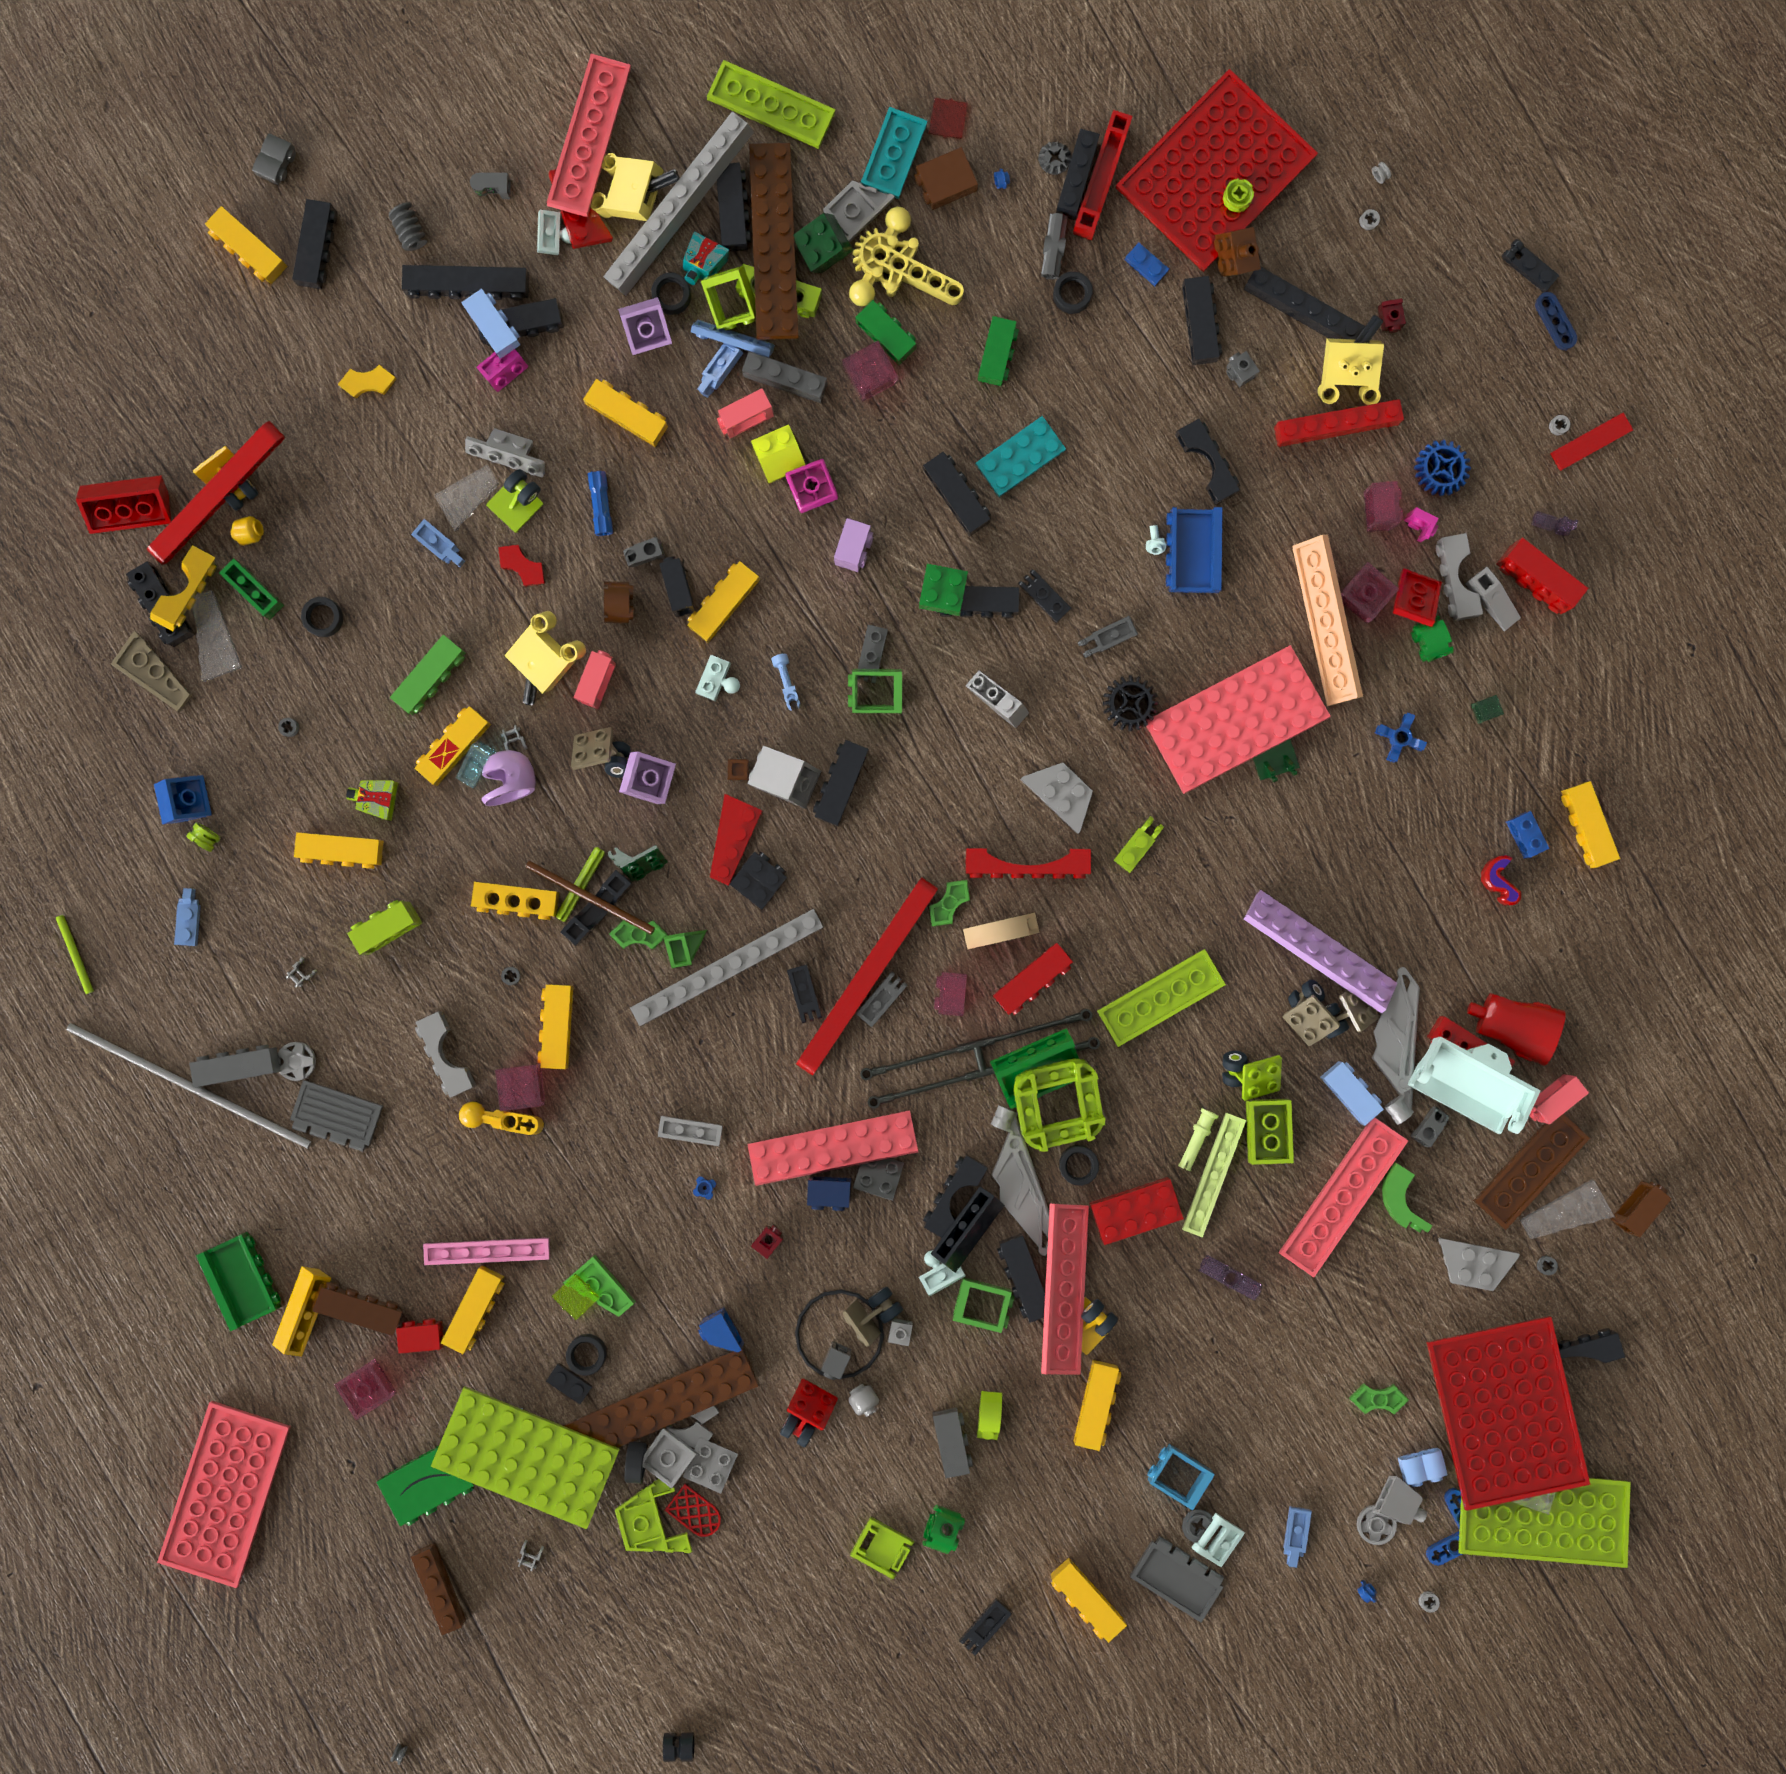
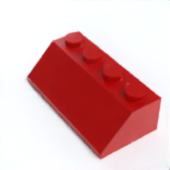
(124, 504)

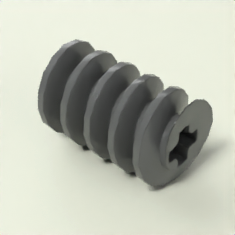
(406, 228)

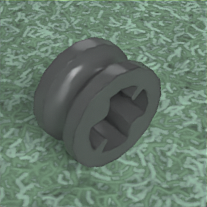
(294, 724)
(508, 981)
(1547, 1272)
(399, 1754)

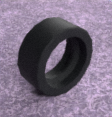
(676, 278)
(1072, 308)
(307, 610)
(1094, 1165)
(581, 1370)
(634, 1462)

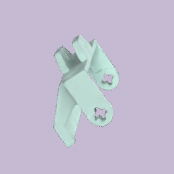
(1475, 1084)

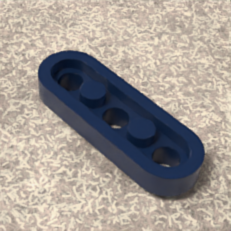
(1555, 312)

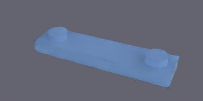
(706, 330)

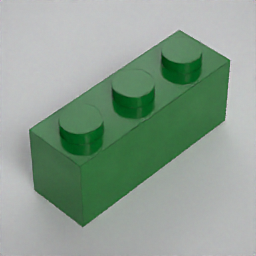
(887, 331)
(998, 351)
(251, 589)

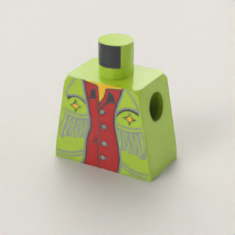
(375, 797)

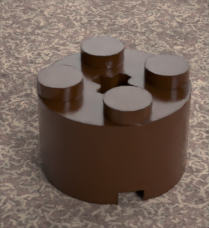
(617, 602)

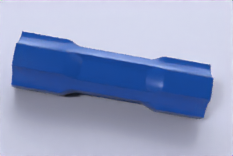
(600, 503)

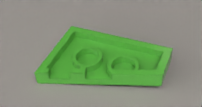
(605, 1285)

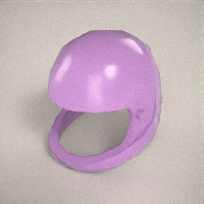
(515, 773)

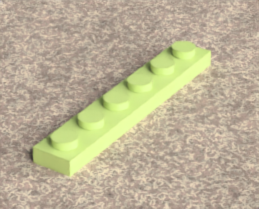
(1214, 1174)

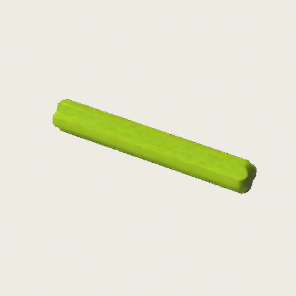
(582, 882)

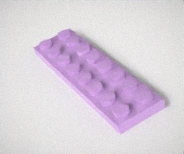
(1321, 951)

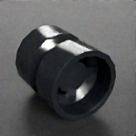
(678, 1747)

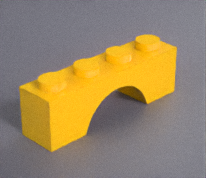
(170, 610)

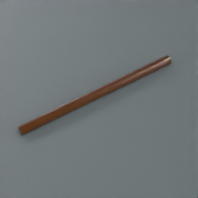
(590, 897)

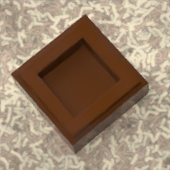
(738, 769)

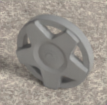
(296, 1061)
(1375, 1526)

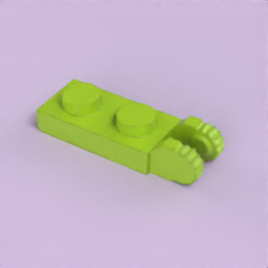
(1137, 846)

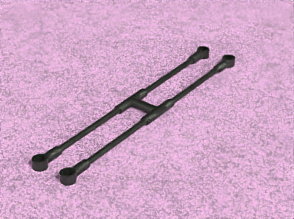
(976, 1046)

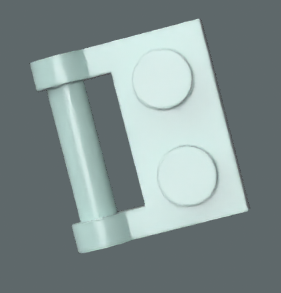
(1222, 1544)

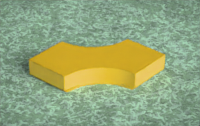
(376, 380)

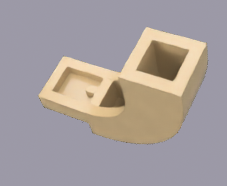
(1001, 931)

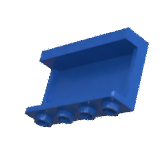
(1194, 550)

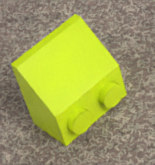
(778, 453)

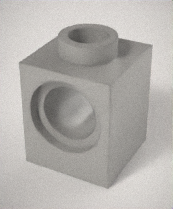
(900, 1331)

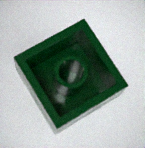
(822, 243)

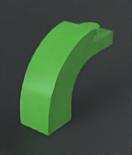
(1393, 1194)

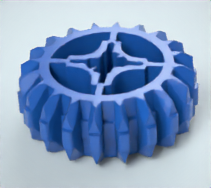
(1452, 484)

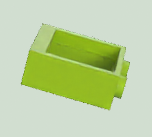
(714, 303)

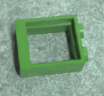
(853, 699)
(965, 1285)

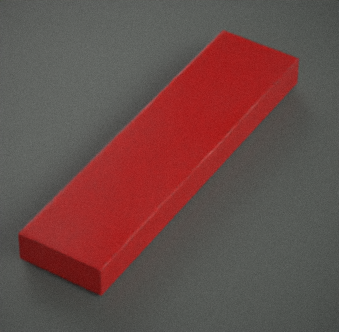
(1591, 441)

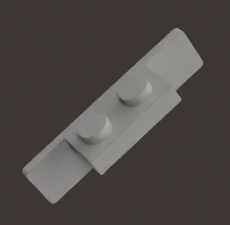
(506, 450)

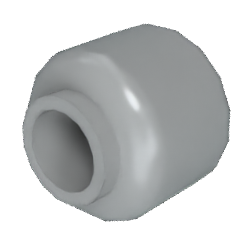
(863, 1400)

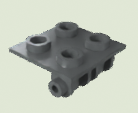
(879, 1177)

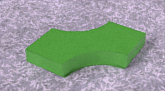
(943, 911)
(628, 934)
(1369, 1399)

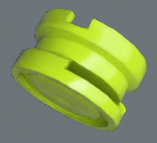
(1238, 195)
(203, 836)

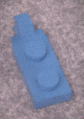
(719, 368)
(437, 543)
(187, 919)
(1296, 1534)

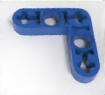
(1443, 1557)

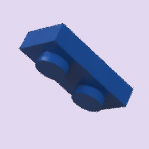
(1146, 264)

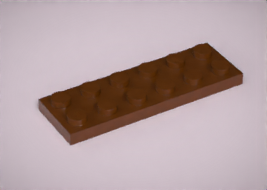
(1531, 1170)

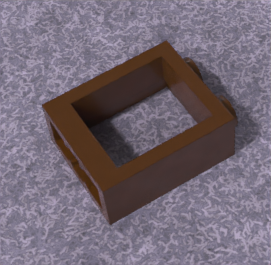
(1641, 1208)

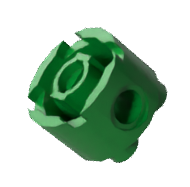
(1432, 640)
(933, 1531)

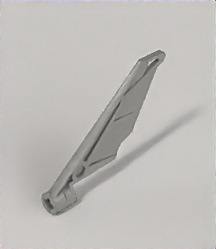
(1397, 1044)
(1018, 1180)

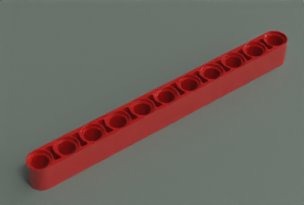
(866, 976)

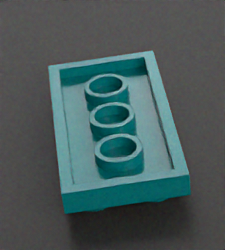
(894, 152)
(1020, 456)

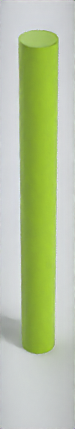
(74, 954)

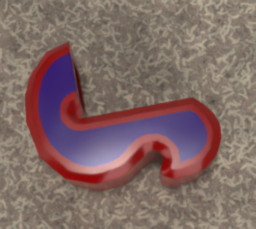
(1497, 883)

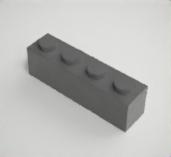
(784, 377)
(234, 1067)

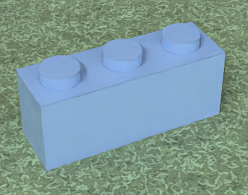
(491, 323)
(1352, 1092)

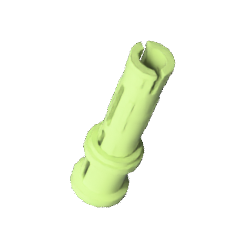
(1202, 1130)

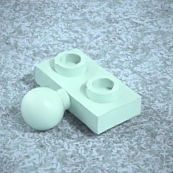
(550, 232)
(714, 678)
(939, 1276)

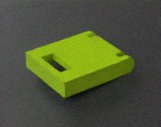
(884, 1550)

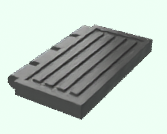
(337, 1114)
(1176, 1580)

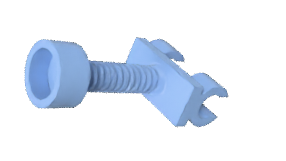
(789, 691)

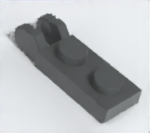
(1110, 636)

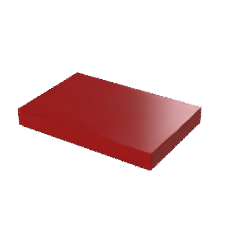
(1417, 597)

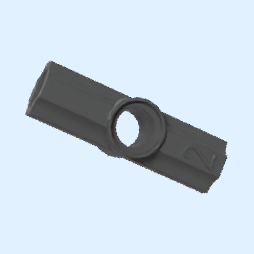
(1054, 246)

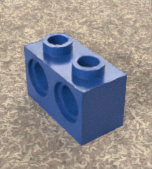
(1527, 834)

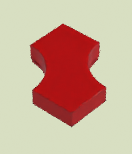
(513, 559)

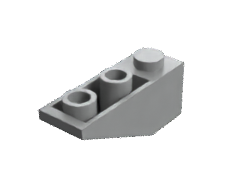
(1494, 598)
(998, 699)

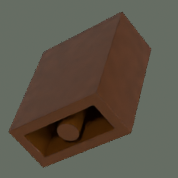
(946, 178)

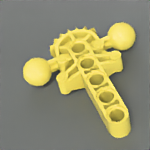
(897, 221)

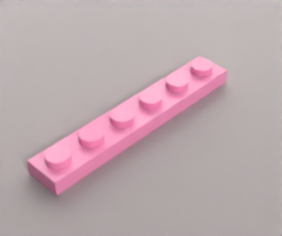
(486, 1251)

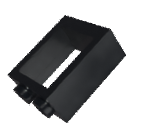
(677, 586)

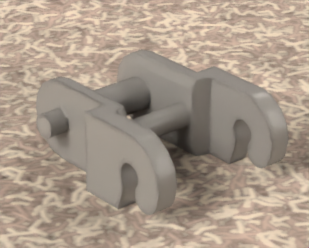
(516, 730)
(296, 969)
(526, 1563)

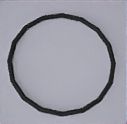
(818, 1298)

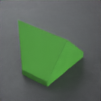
(683, 947)

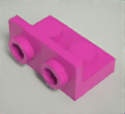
(502, 371)
(1422, 520)

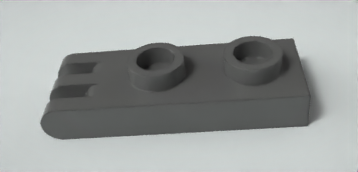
(872, 650)
(881, 1000)

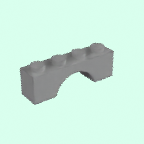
(1463, 602)
(433, 1031)

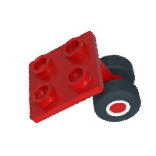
(811, 1406)

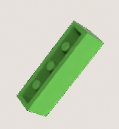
(427, 675)

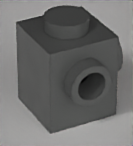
(1241, 368)

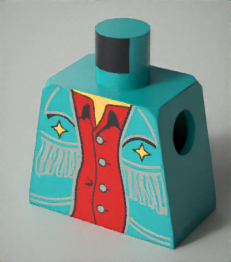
(703, 258)

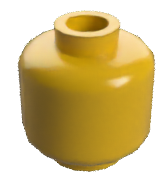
(247, 530)

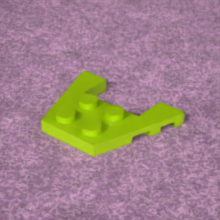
(642, 1524)

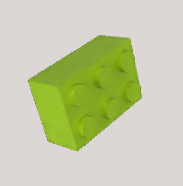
(384, 927)
(1269, 1131)

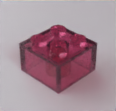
(870, 371)
(1383, 506)
(1367, 592)
(951, 993)
(520, 1087)
(365, 1389)

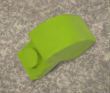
(989, 1415)

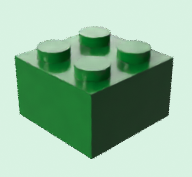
(943, 589)

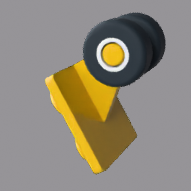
(211, 467)
(1095, 1324)

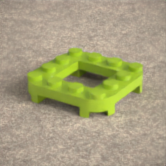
(1062, 1132)

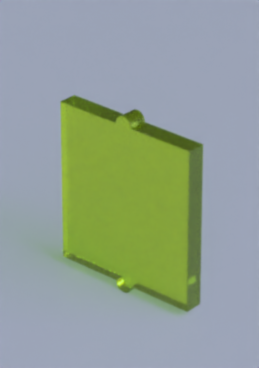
(575, 1296)

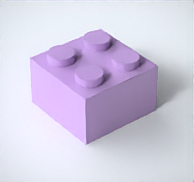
(645, 326)
(852, 545)
(647, 778)

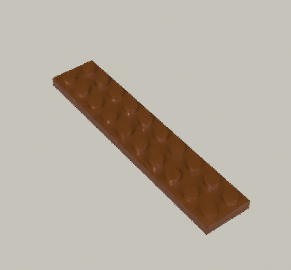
(773, 241)
(669, 1400)

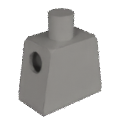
(1399, 1502)

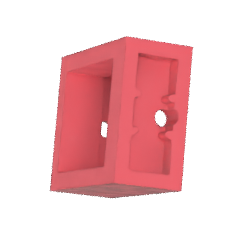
(745, 413)
(595, 679)
(1558, 1099)

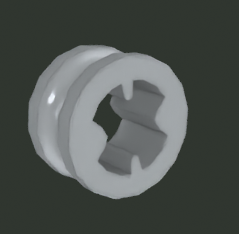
(1381, 172)
(1364, 222)
(1552, 426)
(1433, 1606)

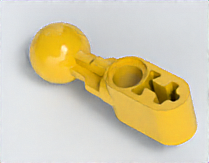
(473, 1115)

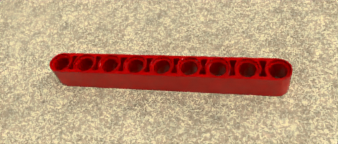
(212, 495)

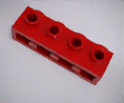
(1456, 1034)

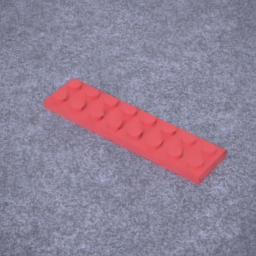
(588, 135)
(832, 1148)
(1343, 1197)
(1065, 1289)

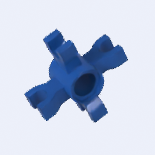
(1414, 743)

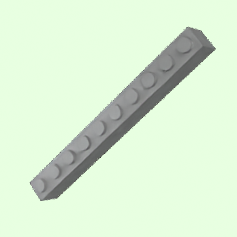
(679, 203)
(726, 967)

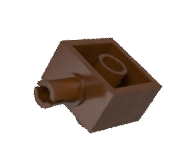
(1237, 252)

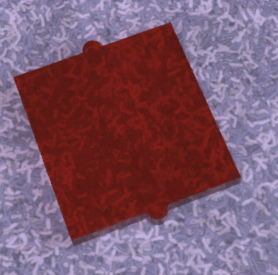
(948, 118)

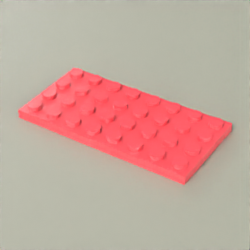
(1237, 719)
(223, 1494)

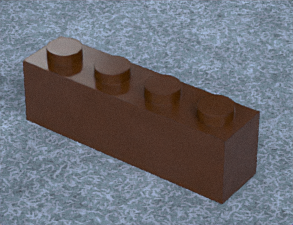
(356, 1308)
(438, 1589)

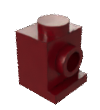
(1385, 310)
(762, 1246)

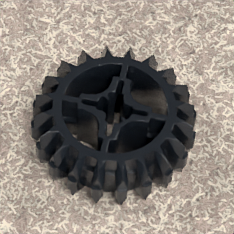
(1124, 696)

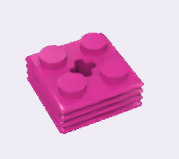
(817, 474)

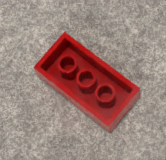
(1541, 576)
(1136, 1210)

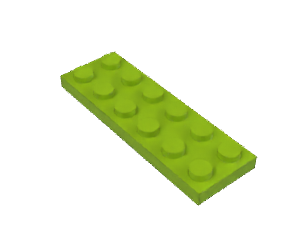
(771, 104)
(1161, 997)

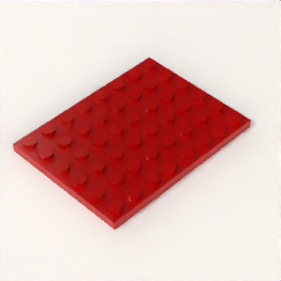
(1216, 141)
(1508, 1413)

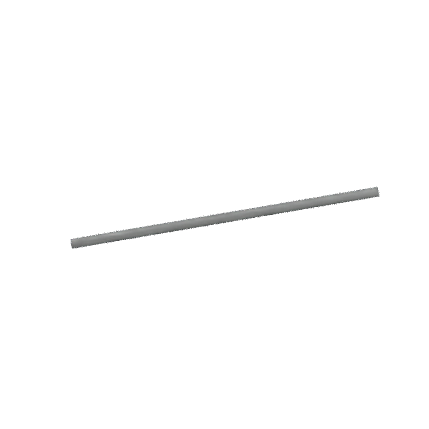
(188, 1085)

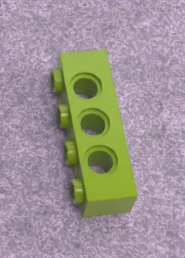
(810, 294)

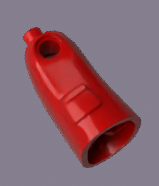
(1524, 1027)

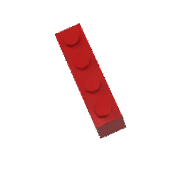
(1032, 979)

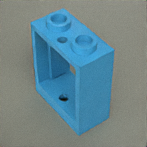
(1197, 1488)

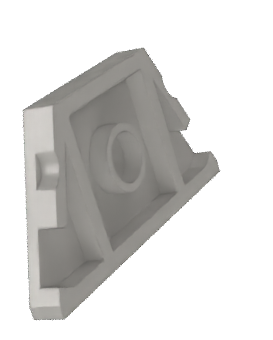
(857, 207)
(1061, 793)
(1476, 1264)

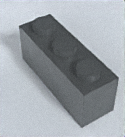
(952, 1442)

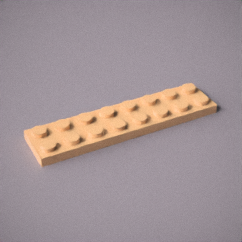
(1327, 620)

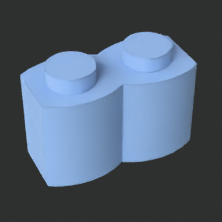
(1422, 1467)

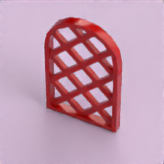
(709, 1514)

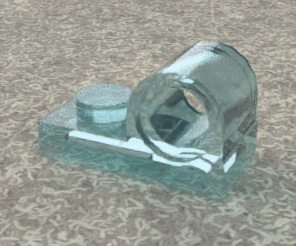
(473, 764)

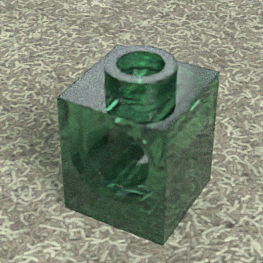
(1487, 709)

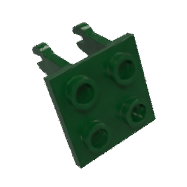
(1276, 761)
(639, 865)

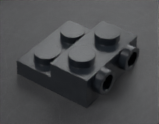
(759, 879)

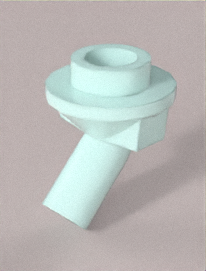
(1156, 544)

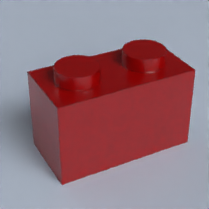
(419, 1336)

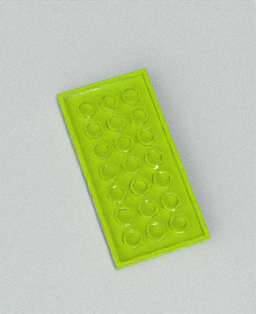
(525, 1457)
(1582, 1527)

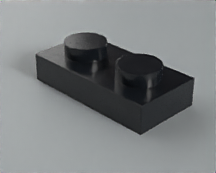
(569, 1383)

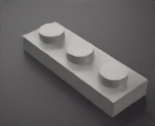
(690, 1130)

